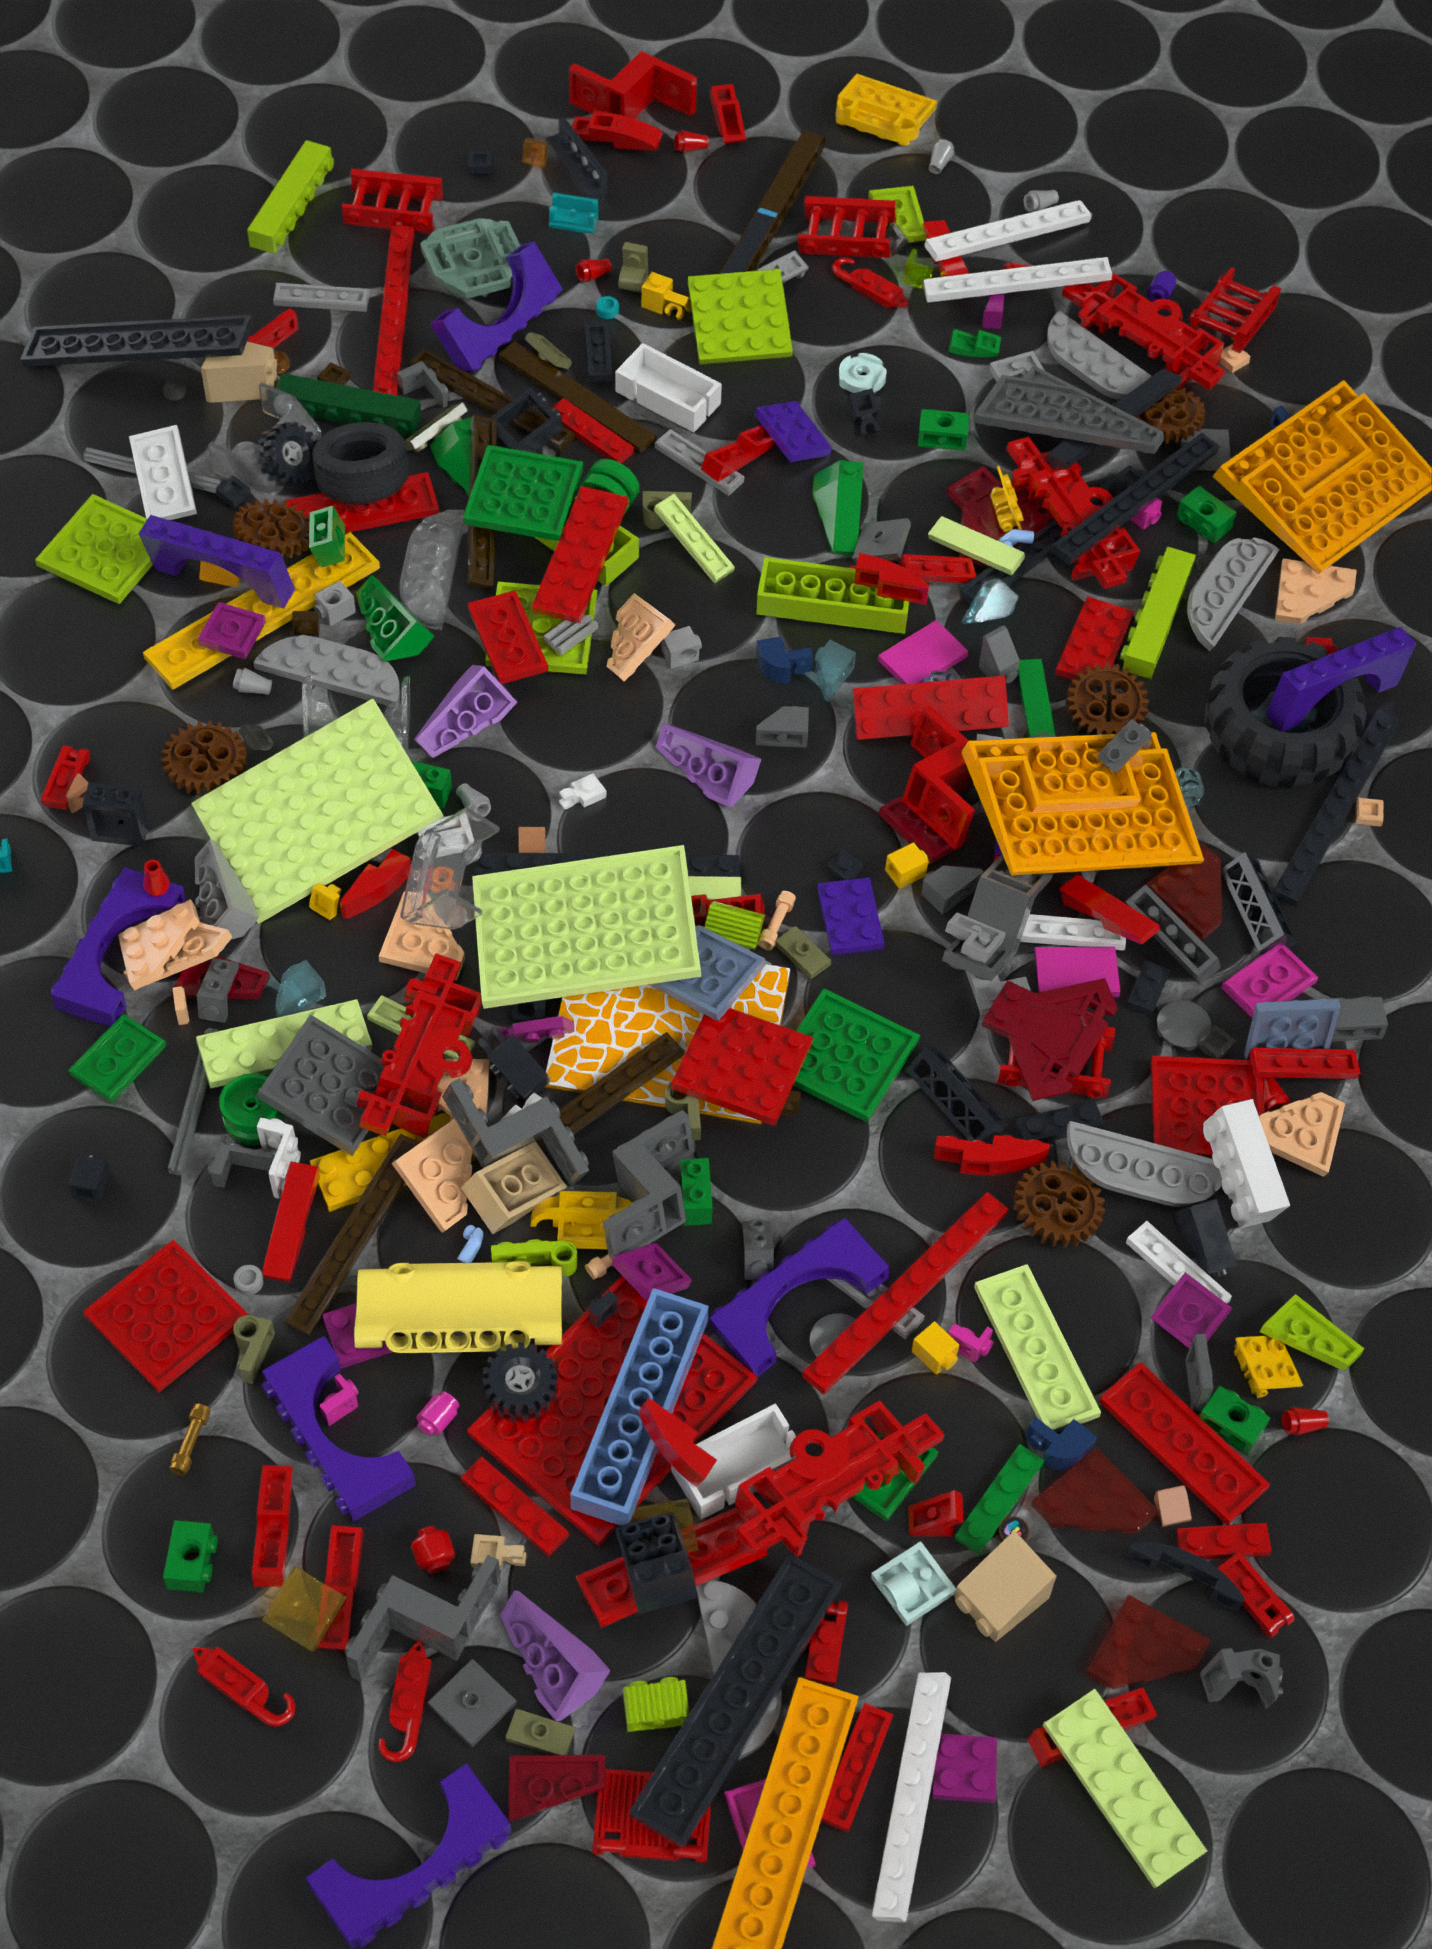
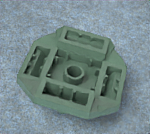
(471, 257)

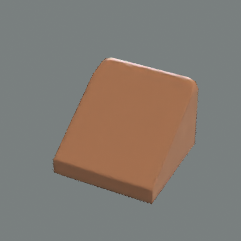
(76, 793)
(532, 840)
(1172, 1506)

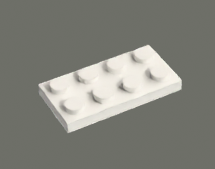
(163, 473)

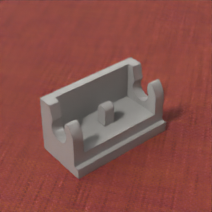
(790, 266)

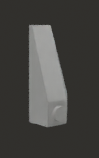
(222, 896)

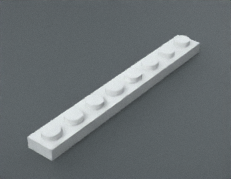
(1007, 230)
(1017, 279)
(911, 1798)

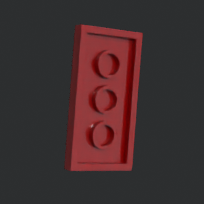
(507, 637)
(1094, 638)

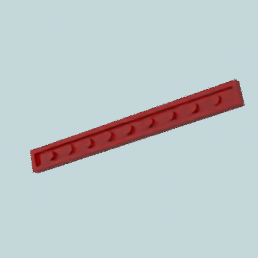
(394, 309)
(904, 1293)

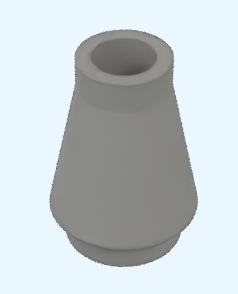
(941, 154)
(1040, 200)
(250, 682)
(473, 799)

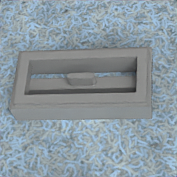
(567, 630)

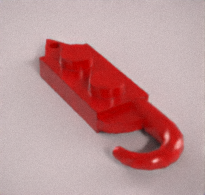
(871, 285)
(240, 1685)
(408, 1701)

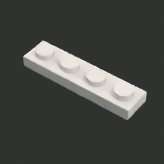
(1070, 932)
(1169, 1259)

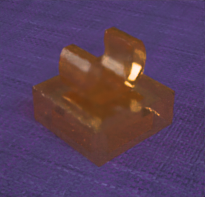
(535, 152)

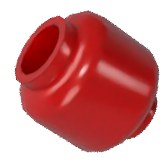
(433, 1550)

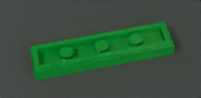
(1035, 697)

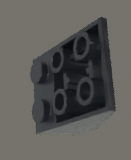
(656, 1563)

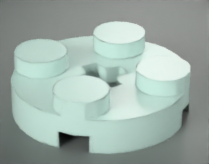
(852, 367)

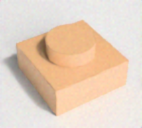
(1233, 360)

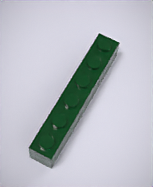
(352, 404)

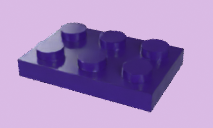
(793, 431)
(850, 916)

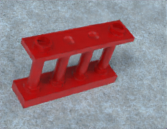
(395, 185)
(847, 210)
(1249, 323)
(1091, 1085)

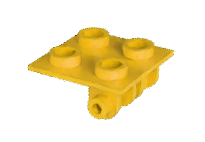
(1006, 504)
(1266, 1364)

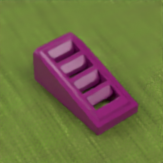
(993, 312)

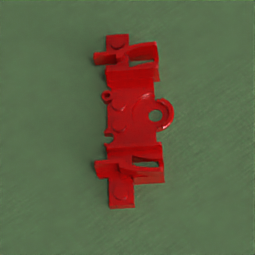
(1142, 324)
(1070, 505)
(416, 1064)
(831, 1478)

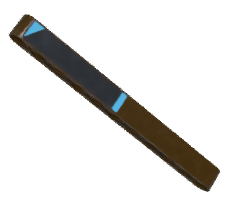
(776, 204)

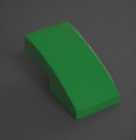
(981, 345)

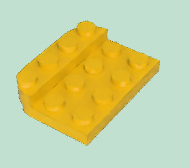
(883, 109)

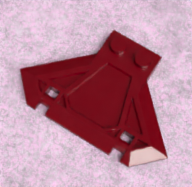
(978, 512)
(1051, 1030)

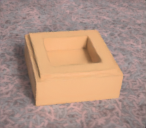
(1369, 812)
(181, 1005)

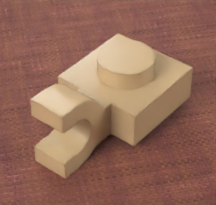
(497, 1548)

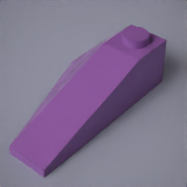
(467, 708)
(715, 767)
(560, 1663)

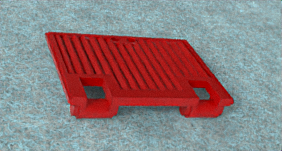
(636, 1840)

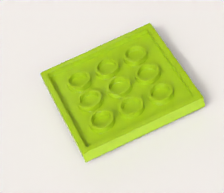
(739, 316)
(99, 550)
(573, 660)

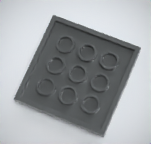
(321, 1083)

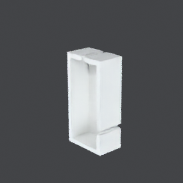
(668, 387)
(1245, 1164)
(740, 1454)

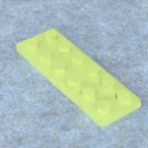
(262, 1044)
(1036, 1348)
(1124, 1788)

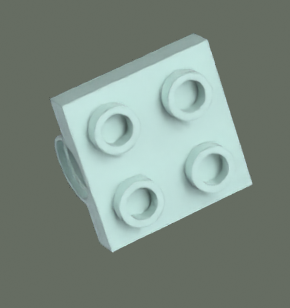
(913, 1583)

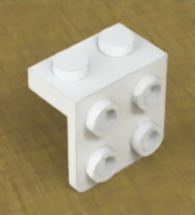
(281, 1141)

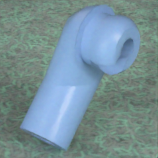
(1015, 536)
(474, 1238)

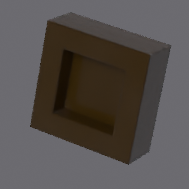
(334, 374)
(306, 623)
(792, 1104)

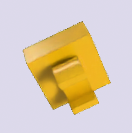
(677, 301)
(325, 900)

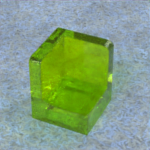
(915, 272)

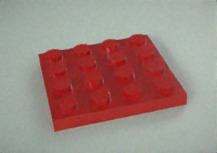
(742, 1064)
(1191, 1091)
(165, 1315)

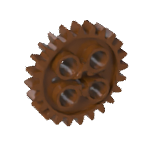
(1176, 415)
(273, 527)
(1083, 700)
(217, 749)
(1058, 1204)

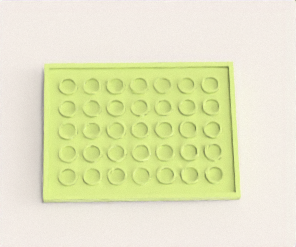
(317, 809)
(585, 927)

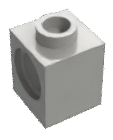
(334, 603)
(681, 647)

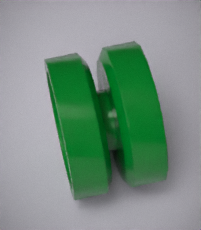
(612, 478)
(243, 1109)

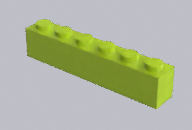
(290, 197)
(1158, 612)

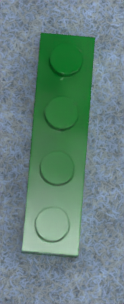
(999, 1499)

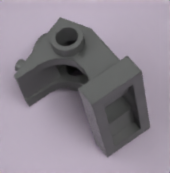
(1230, 1667)

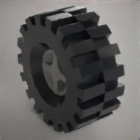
(297, 464)
(521, 1368)

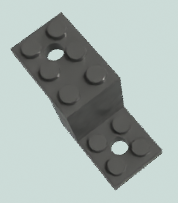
(1005, 905)
(516, 1132)
(654, 1192)
(422, 1617)

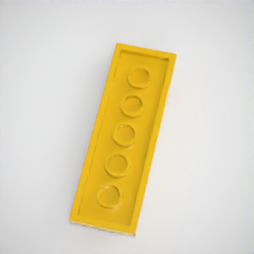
(347, 1176)

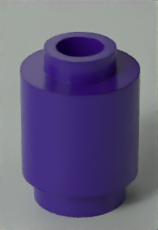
(1161, 286)

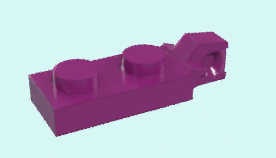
(534, 1030)

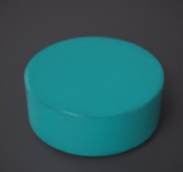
(607, 307)

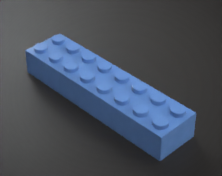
(652, 1369)

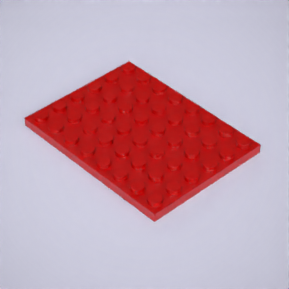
(553, 1447)

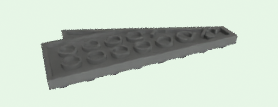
(1061, 410)

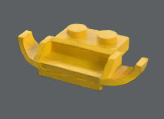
(580, 1216)

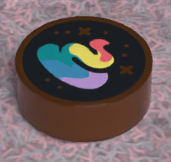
(1013, 1524)

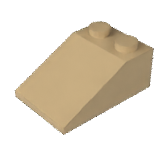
(513, 1187)

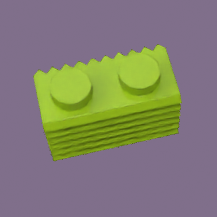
(735, 924)
(655, 1704)

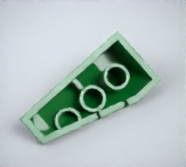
(452, 452)
(838, 499)
(391, 625)

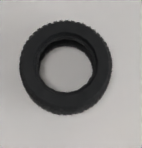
(360, 463)

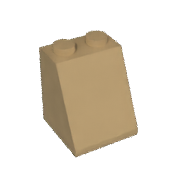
(239, 376)
(1005, 1587)

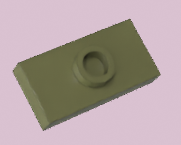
(548, 351)
(803, 952)
(540, 1733)

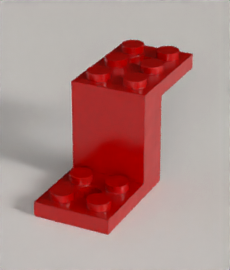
(633, 88)
(940, 778)

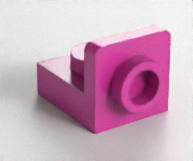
(1148, 515)
(969, 1344)
(341, 1403)

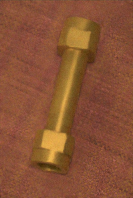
(181, 1461)

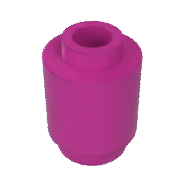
(437, 1414)

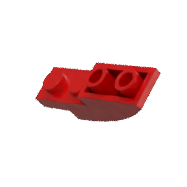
(619, 129)
(1001, 1157)

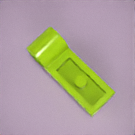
(538, 1253)

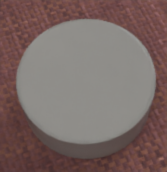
(248, 1279)

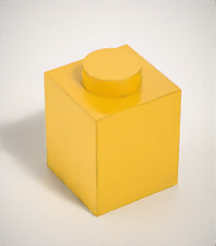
(654, 292)
(907, 865)
(936, 1348)

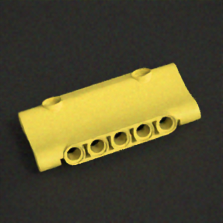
(461, 1299)

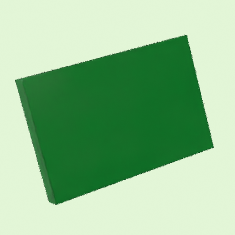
(117, 1058)
(888, 1497)

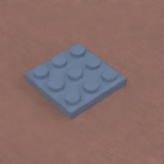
(725, 975)
(1293, 1025)

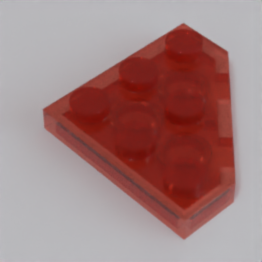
(1193, 892)
(1095, 1498)
(1145, 1647)

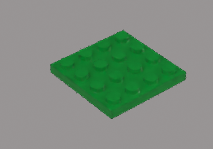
(523, 493)
(852, 1054)

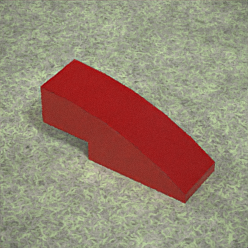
(727, 114)
(890, 579)
(375, 884)
(676, 1443)

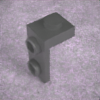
(418, 376)
(1125, 746)
(214, 990)
(236, 1154)
(757, 1248)

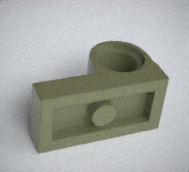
(634, 268)
(652, 498)
(689, 1105)
(254, 1346)

